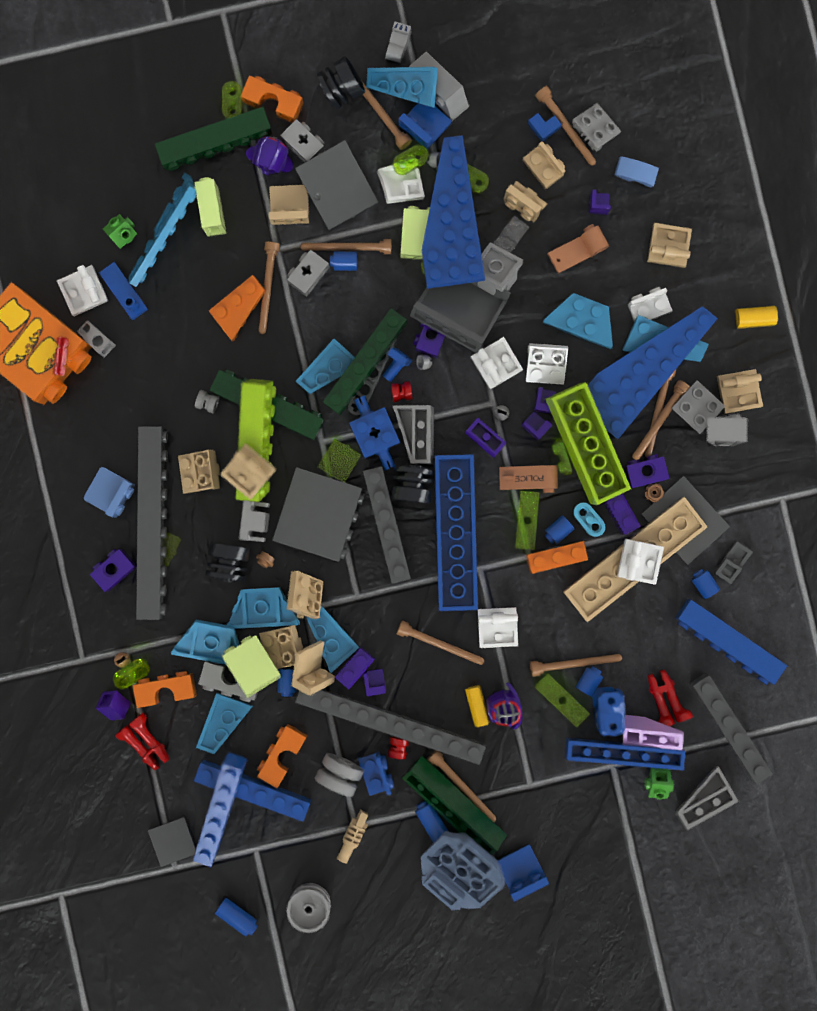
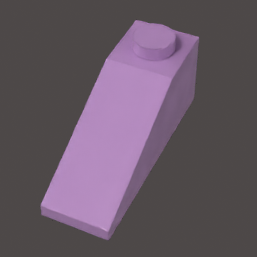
(649, 733)

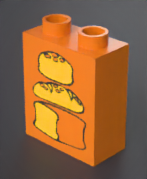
(30, 345)

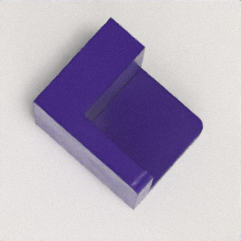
(599, 203)
(540, 402)
(536, 425)
(374, 682)
(113, 705)

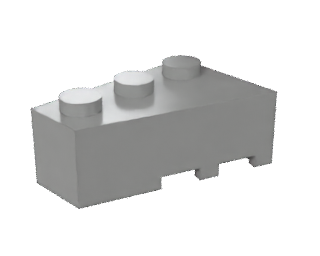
(449, 92)
(727, 430)
(417, 431)
(706, 800)

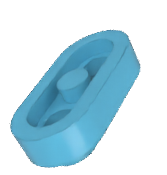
(589, 519)

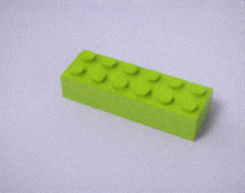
(256, 424)
(588, 443)

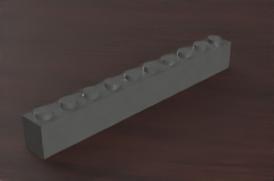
(151, 523)
(394, 724)

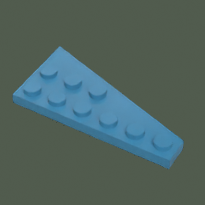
(164, 227)

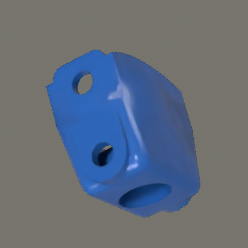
(609, 711)

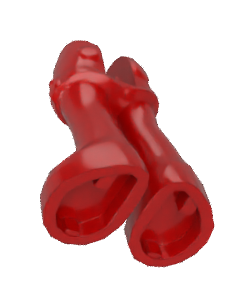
(679, 712)
(138, 725)

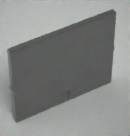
(336, 185)
(715, 523)

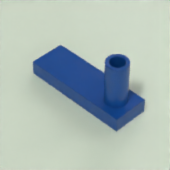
(123, 291)
(399, 361)

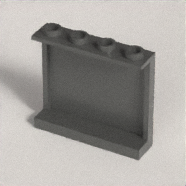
(460, 312)
(318, 515)

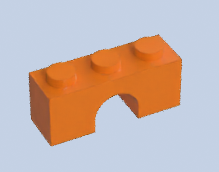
(258, 91)
(556, 557)
(181, 685)
(272, 770)

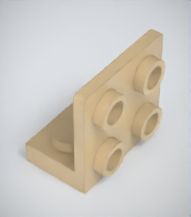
(288, 205)
(307, 670)

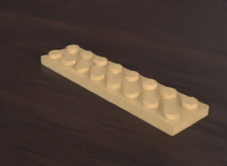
(602, 586)

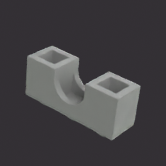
(213, 678)

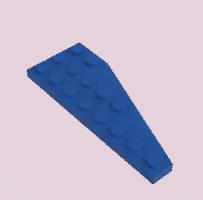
(451, 234)
(634, 379)

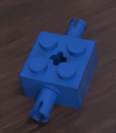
(380, 421)

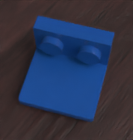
(424, 124)
(375, 773)
(522, 872)

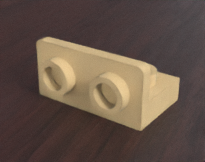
(544, 165)

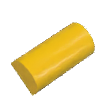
(756, 317)
(477, 705)

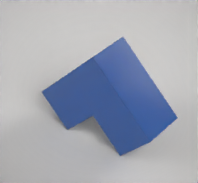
(544, 129)

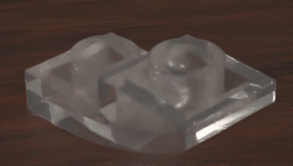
(511, 234)

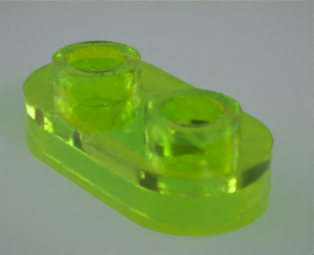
(231, 101)
(408, 159)
(474, 175)
(564, 464)
(131, 673)

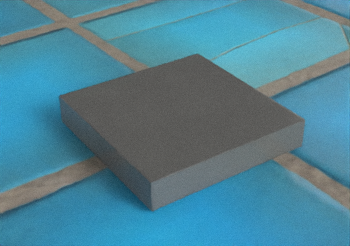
(172, 841)

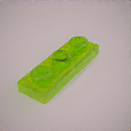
(527, 508)
(569, 708)

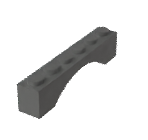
(386, 525)
(731, 728)

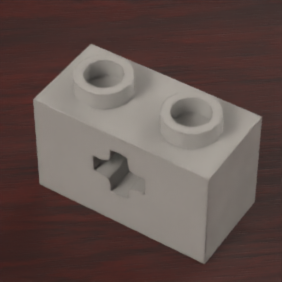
(300, 131)
(306, 283)

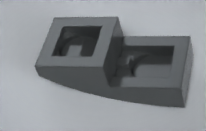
(733, 562)

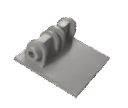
(596, 127)
(697, 406)

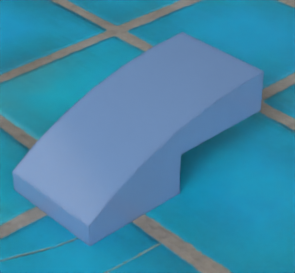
(636, 171)

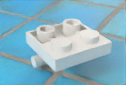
(82, 290)
(496, 363)
(546, 363)
(640, 561)
(497, 627)

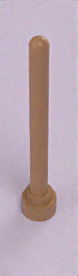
(545, 96)
(401, 138)
(384, 246)
(271, 251)
(679, 390)
(658, 409)
(405, 630)
(538, 667)
(436, 759)

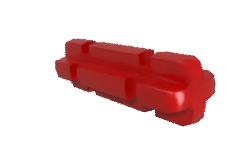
(60, 356)

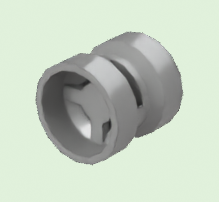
(207, 401)

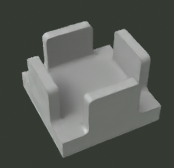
(499, 269)
(253, 521)

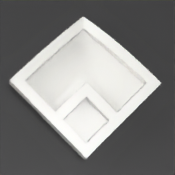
(400, 187)

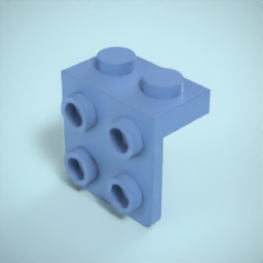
(109, 492)

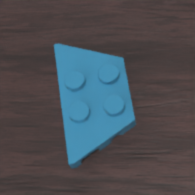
(583, 319)
(262, 609)
(206, 641)

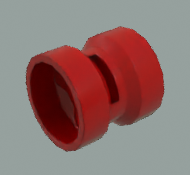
(401, 391)
(398, 748)

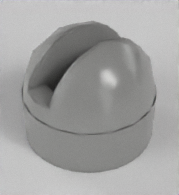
(434, 159)
(423, 362)
(501, 417)

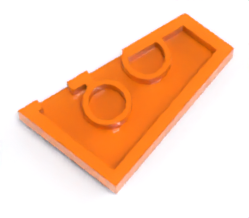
(237, 306)

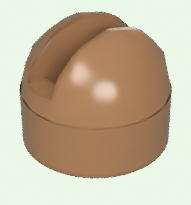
(119, 656)

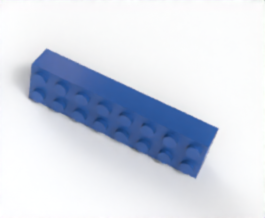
(456, 532)

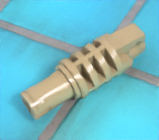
(353, 836)

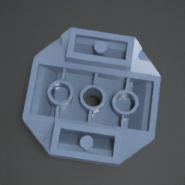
(460, 872)

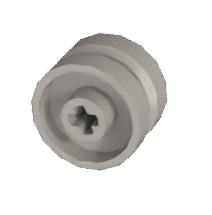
(339, 774)
(309, 919)

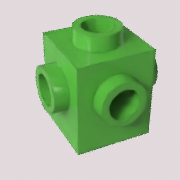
(120, 230)
(659, 783)

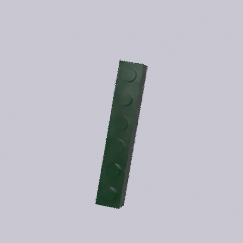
(213, 139)
(365, 362)
(286, 414)
(453, 805)

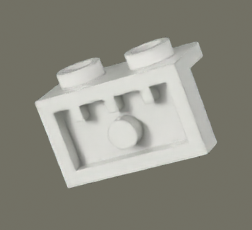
(651, 305)

